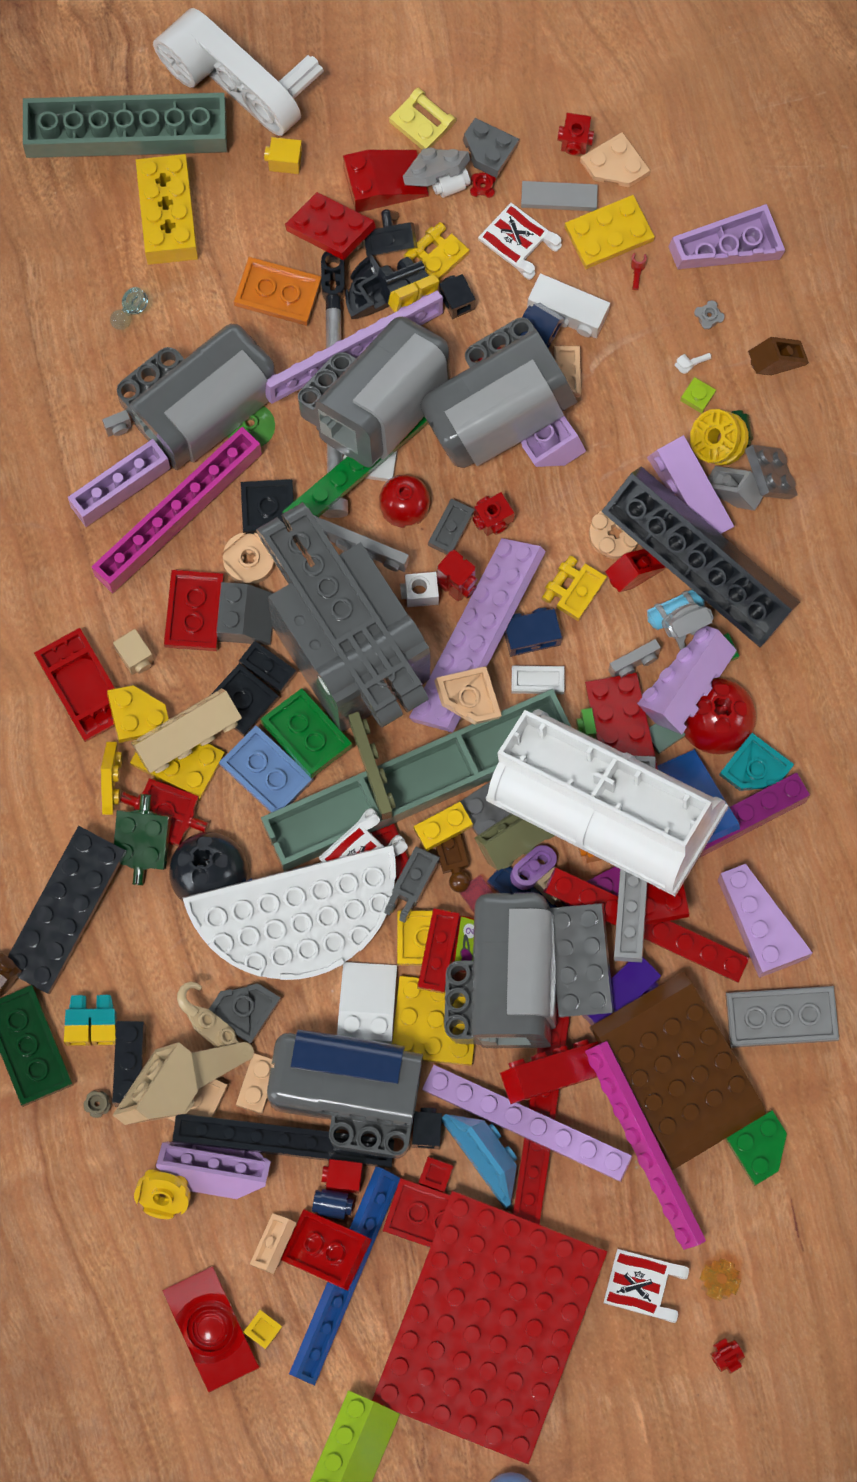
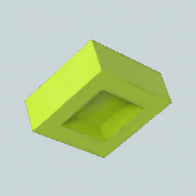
(698, 395)

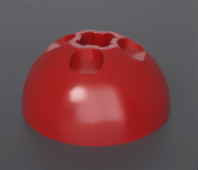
(711, 727)

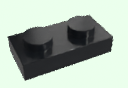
(267, 667)

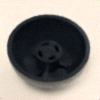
(194, 874)

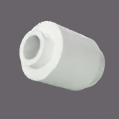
(450, 185)

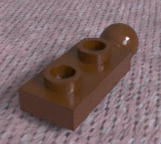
(453, 860)

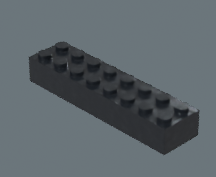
(700, 556)

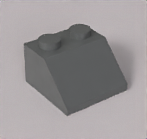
(244, 614)

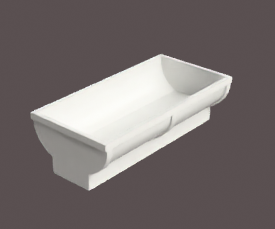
(603, 800)

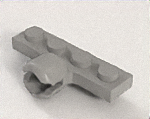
(346, 539)

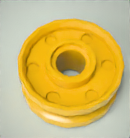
(705, 435)

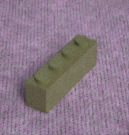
(509, 840)

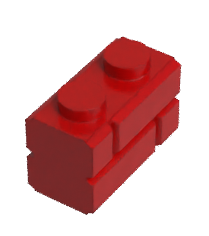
(456, 576)

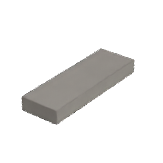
(559, 196)

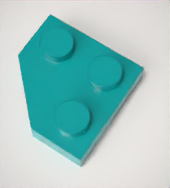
(755, 766)

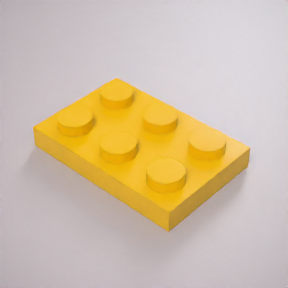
(609, 232)
(190, 773)

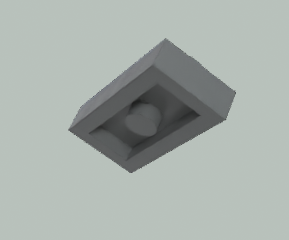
(451, 527)

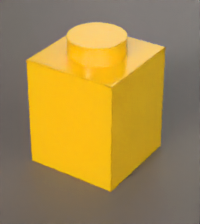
(284, 155)

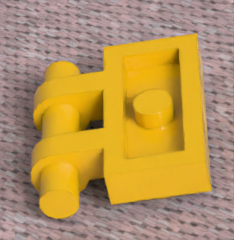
(443, 257)
(581, 591)

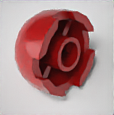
(404, 500)

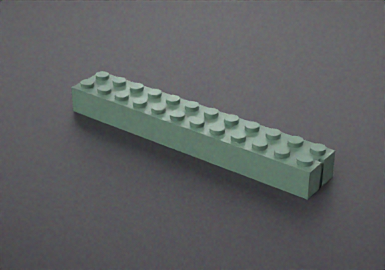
(414, 779)

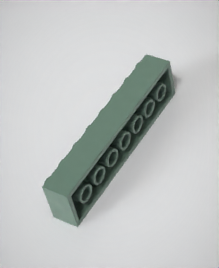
(124, 125)

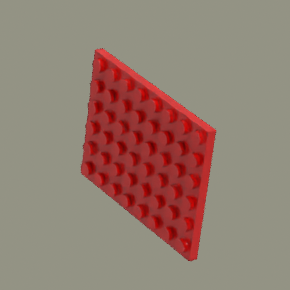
(489, 1327)

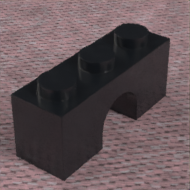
(128, 1060)

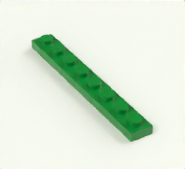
(342, 480)

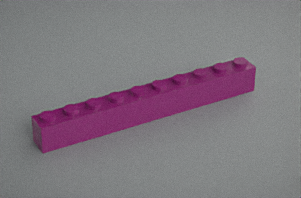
(749, 813)

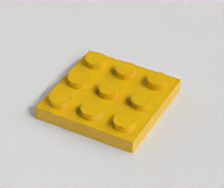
(421, 1025)

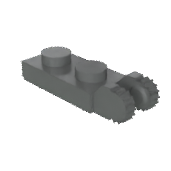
(412, 881)

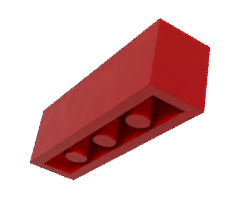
(548, 1072)

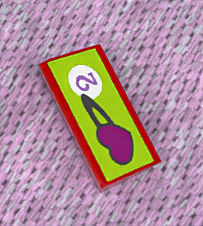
(464, 940)

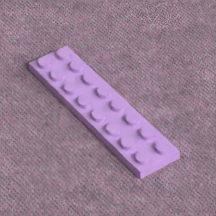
(481, 624)

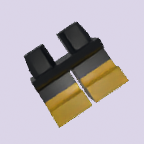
(406, 284)

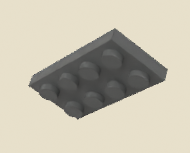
(582, 961)

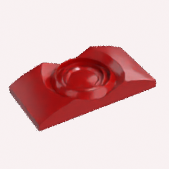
(78, 682)
(210, 1329)

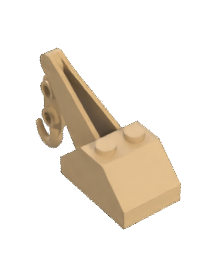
(176, 1074)

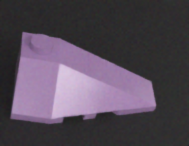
(554, 445)

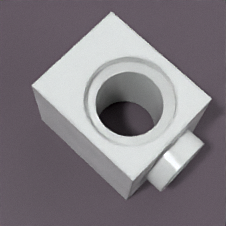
(428, 581)

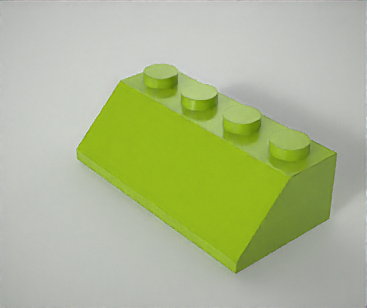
(356, 1441)

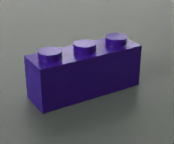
(629, 984)

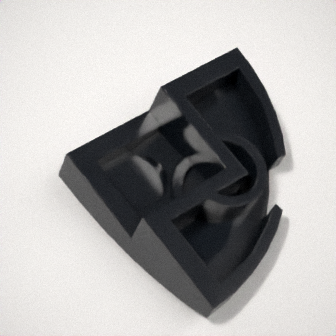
(364, 293)

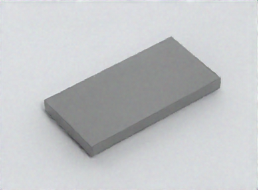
(782, 1017)

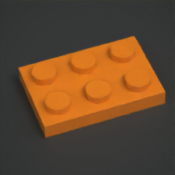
(277, 291)

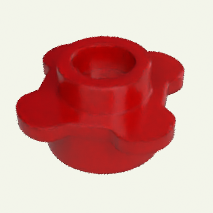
(482, 178)

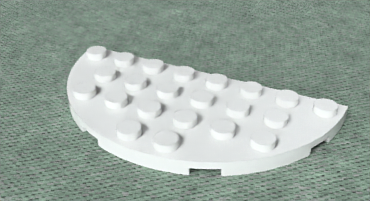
(298, 918)

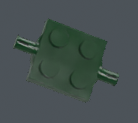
(143, 837)

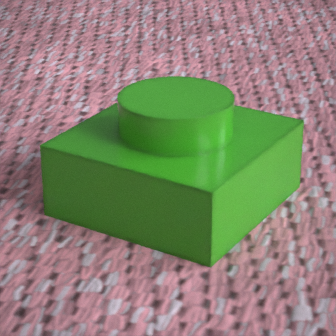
(586, 723)

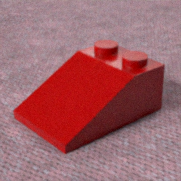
(378, 180)

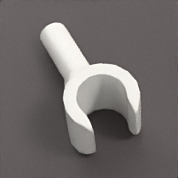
(684, 364)

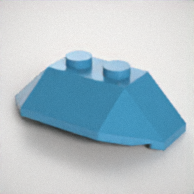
(485, 1153)

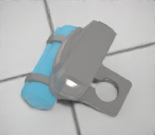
(680, 616)

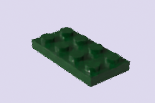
(30, 1048)

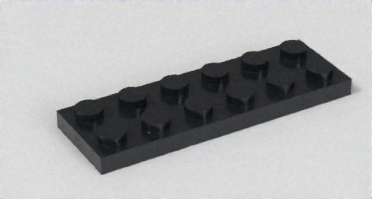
(65, 908)

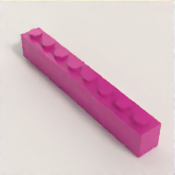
(177, 510)

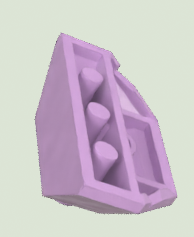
(215, 1169)

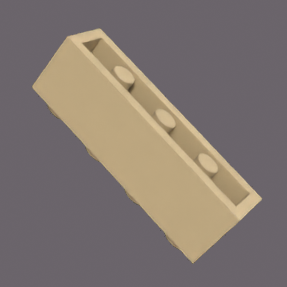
(186, 730)

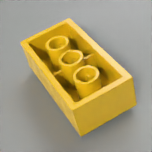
(178, 219)

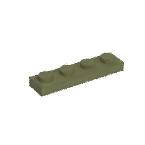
(368, 755)

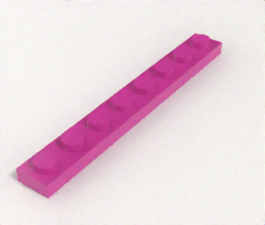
(645, 1145)

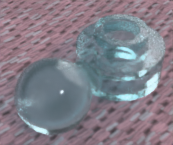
(133, 302)

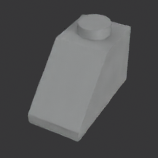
(736, 487)

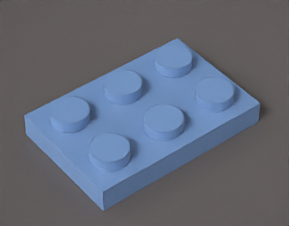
(265, 771)

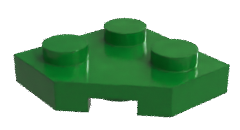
(759, 1147)

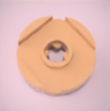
(606, 544)
(234, 564)

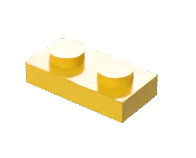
(443, 826)

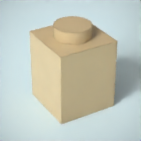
(133, 652)

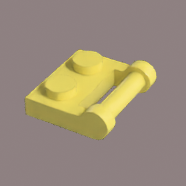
(416, 125)

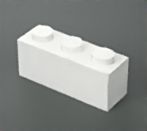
(579, 308)

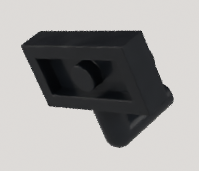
(390, 237)

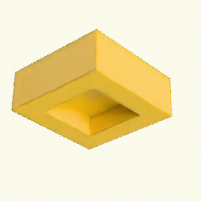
(262, 1329)

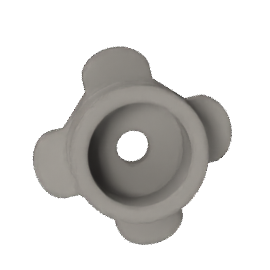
(705, 321)

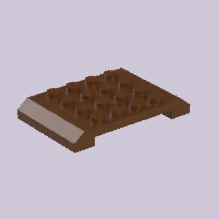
(680, 1069)

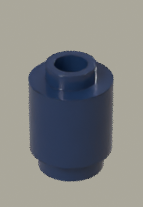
(332, 1203)

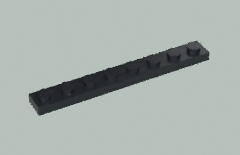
(271, 1139)

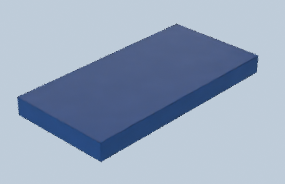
(691, 771)

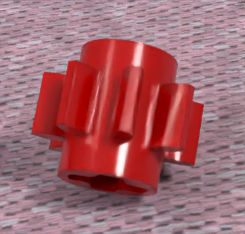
(727, 1355)

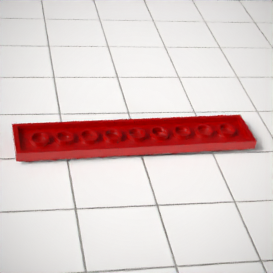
(625, 728)

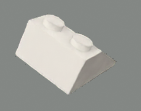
(367, 1001)

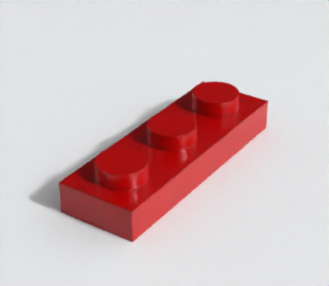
(438, 950)

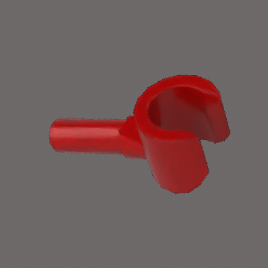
(637, 267)

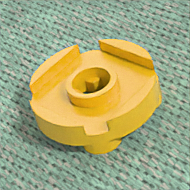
(156, 1183)

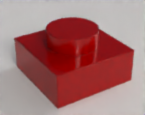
(435, 1174)

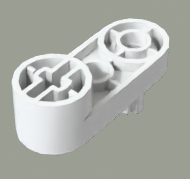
(200, 48)

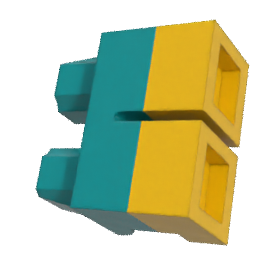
(80, 1018)

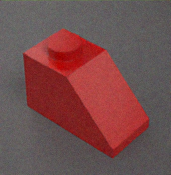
(633, 569)

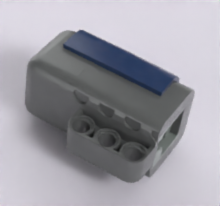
(352, 1083)

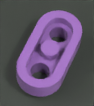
(532, 868)

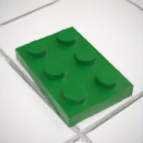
(306, 733)

